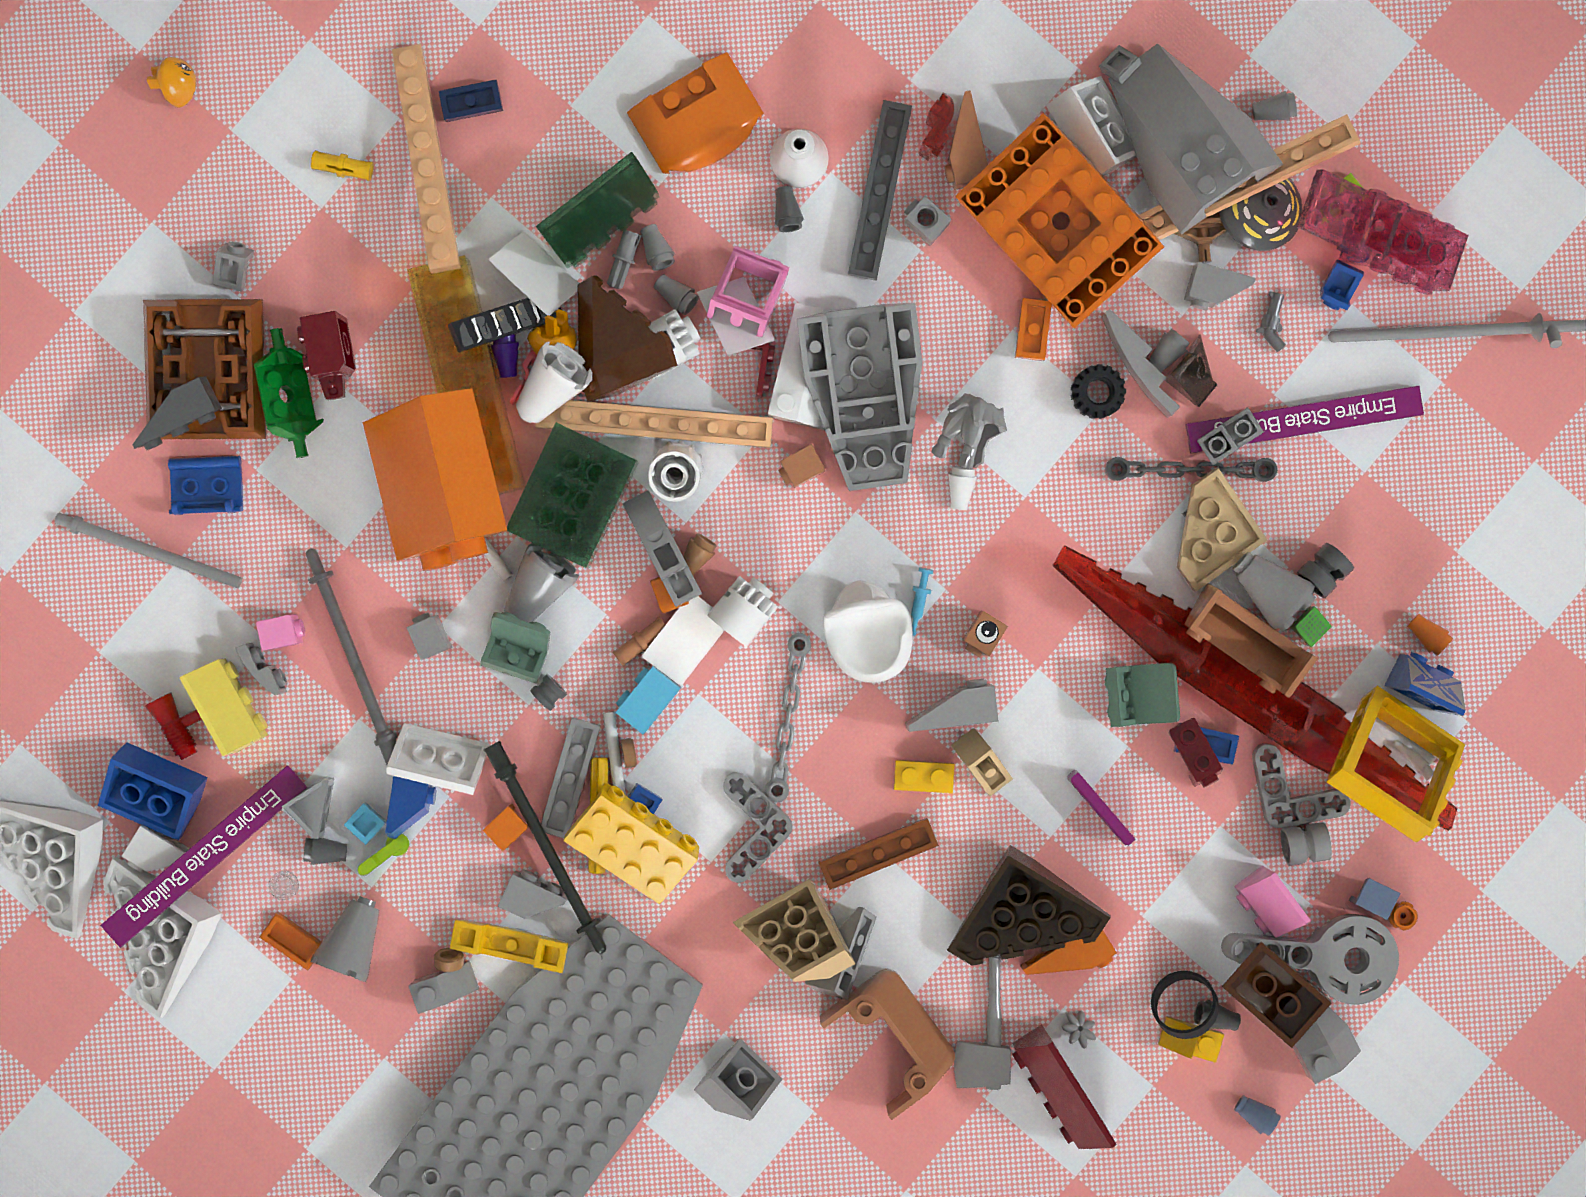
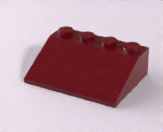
(1062, 1091)

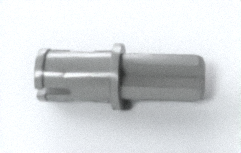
(623, 259)

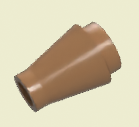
(698, 552)

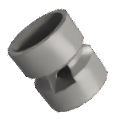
(1311, 843)

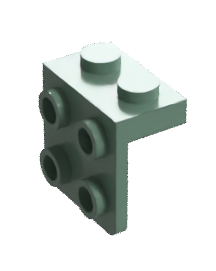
(516, 647)
(1142, 694)

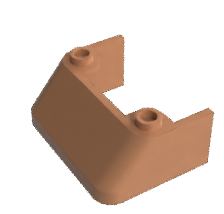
(1249, 641)
(891, 998)

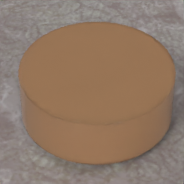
(628, 753)
(448, 960)

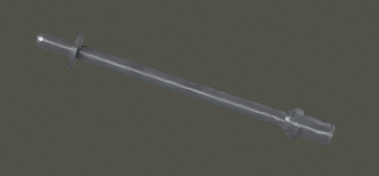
(384, 738)

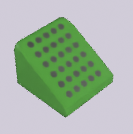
(1311, 626)

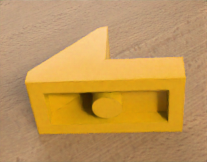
(1204, 1046)

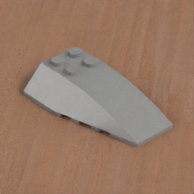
(1188, 137)
(865, 387)

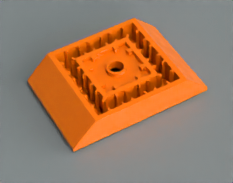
(1017, 205)

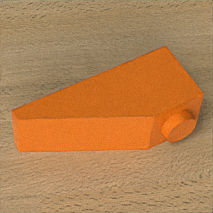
(1073, 957)

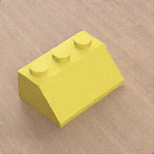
(224, 706)

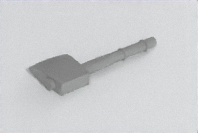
(990, 1062)

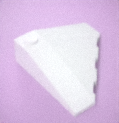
(56, 857)
(167, 946)

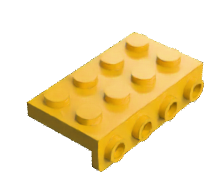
(633, 843)

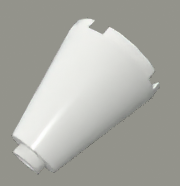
(799, 158)
(552, 382)

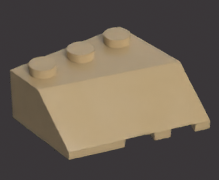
(798, 934)

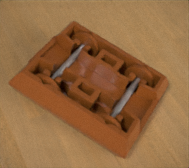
(208, 349)

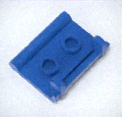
(206, 485)

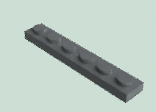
(880, 190)

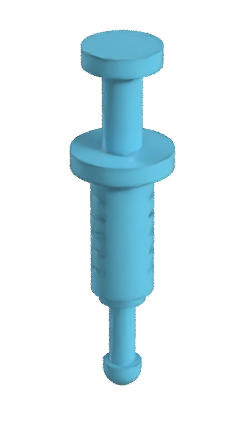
(920, 597)

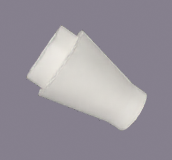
(961, 486)

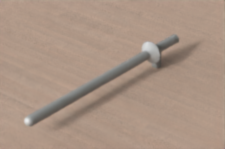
(1535, 327)

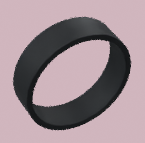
(1178, 976)

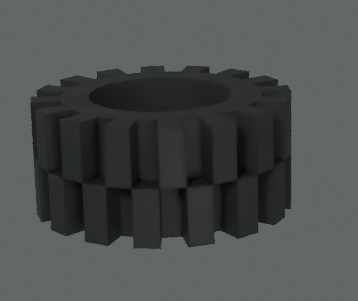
(1115, 386)

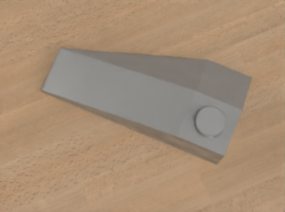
(1326, 1047)

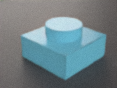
(365, 823)

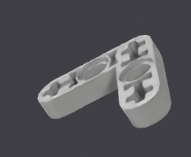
(1282, 799)
(763, 820)

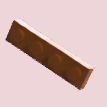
(878, 853)

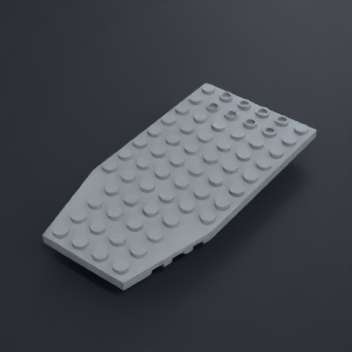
(552, 1078)

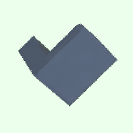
(1376, 898)

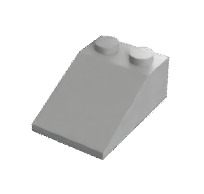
(961, 707)

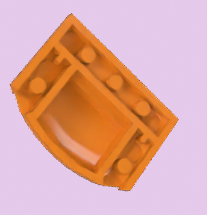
(697, 117)

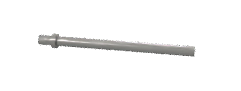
(78, 525)

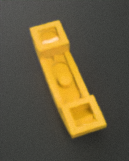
(509, 944)

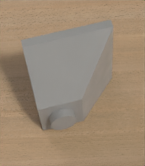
(738, 1082)

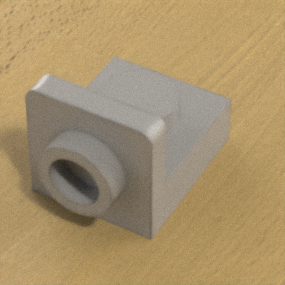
(232, 265)

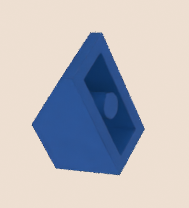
(407, 804)

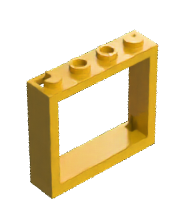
(1419, 730)

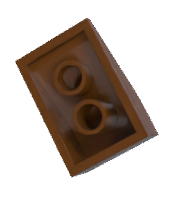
(1277, 994)

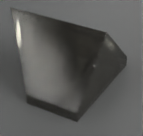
(1192, 374)

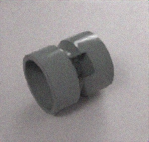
(1326, 569)

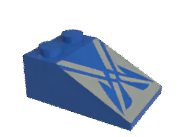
(1427, 684)

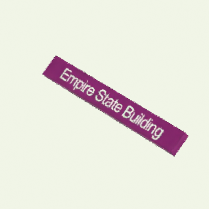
(1323, 416)
(203, 857)

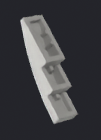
(1132, 352)

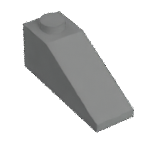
(856, 934)

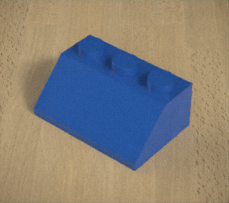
(151, 790)

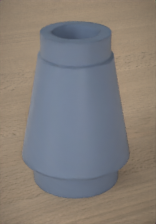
(1258, 1115)

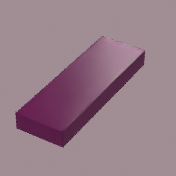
(1100, 808)

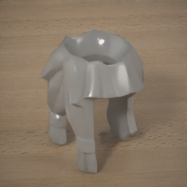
(976, 423)

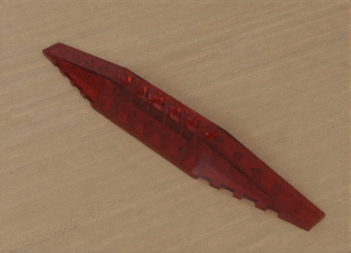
(1302, 724)

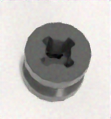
(548, 692)

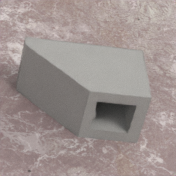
(528, 896)

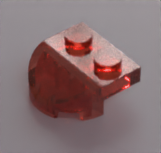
(939, 120)

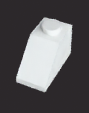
(152, 850)

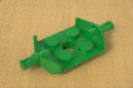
(285, 370)

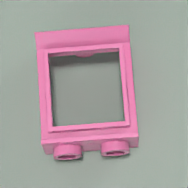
(757, 265)

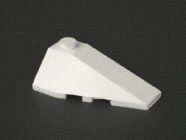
(791, 396)

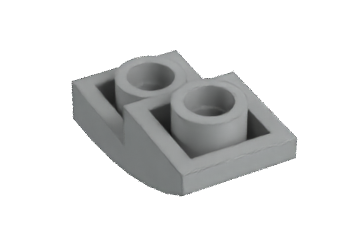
(1230, 436)
(269, 677)

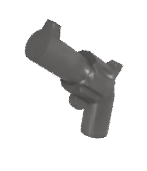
(1271, 322)

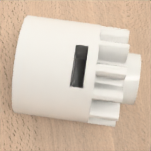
(681, 334)
(670, 483)
(744, 609)

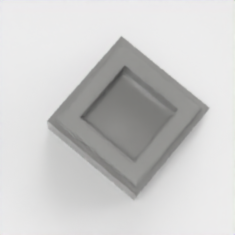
(1120, 64)

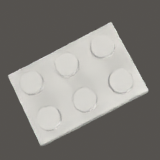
(437, 758)

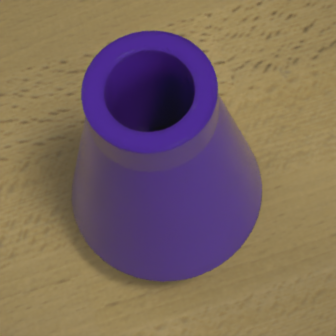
(506, 355)

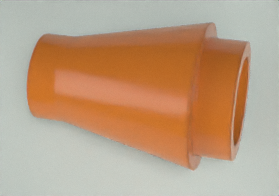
(1431, 635)

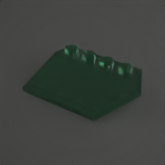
(599, 211)
(572, 495)

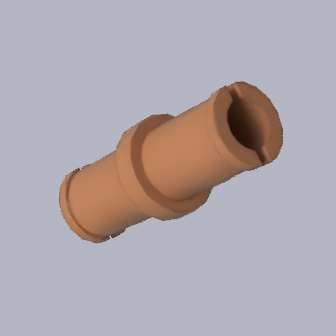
(639, 642)

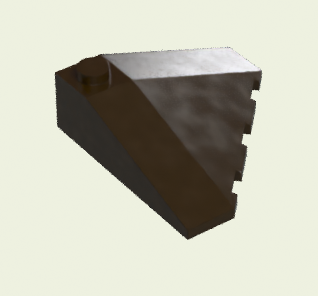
(1025, 910)

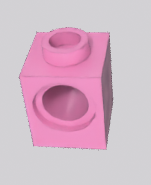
(280, 632)

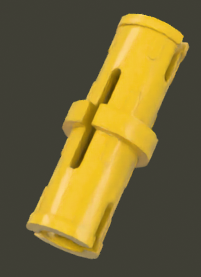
(342, 165)

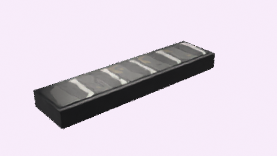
(496, 324)

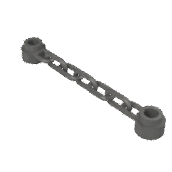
(1125, 466)

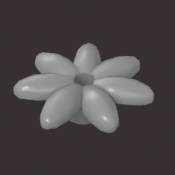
(1079, 1029)

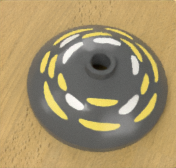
(1263, 225)

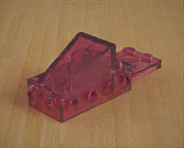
(1383, 233)

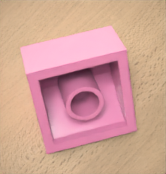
(1271, 903)

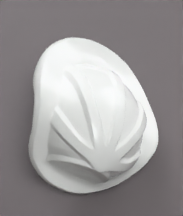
(868, 633)

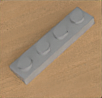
(570, 777)

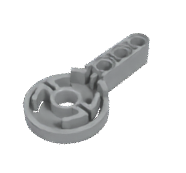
(1326, 956)

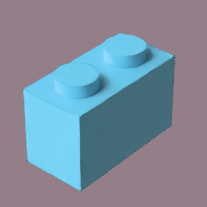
(647, 699)

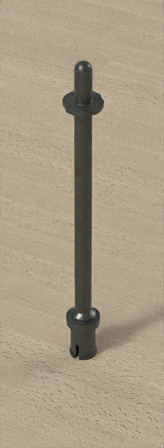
(506, 772)

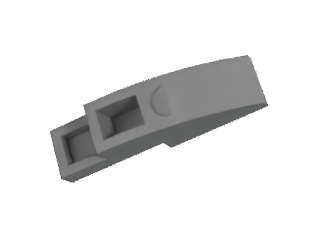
(662, 548)

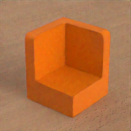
(505, 828)

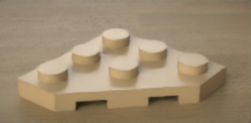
(1215, 531)

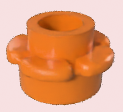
(1410, 916)

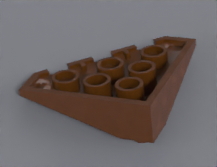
(617, 342)

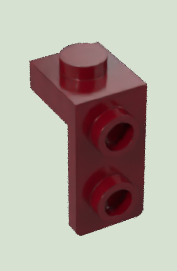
(764, 379)
(1196, 753)

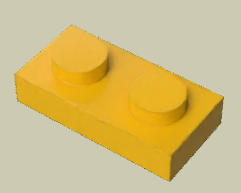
(924, 776)

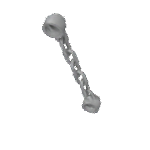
(778, 781)

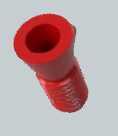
(173, 726)

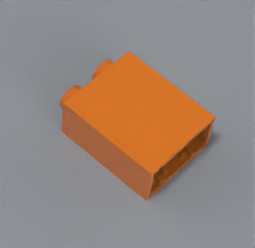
(435, 478)

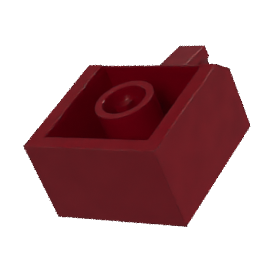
(328, 351)

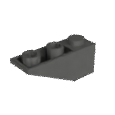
(182, 406)

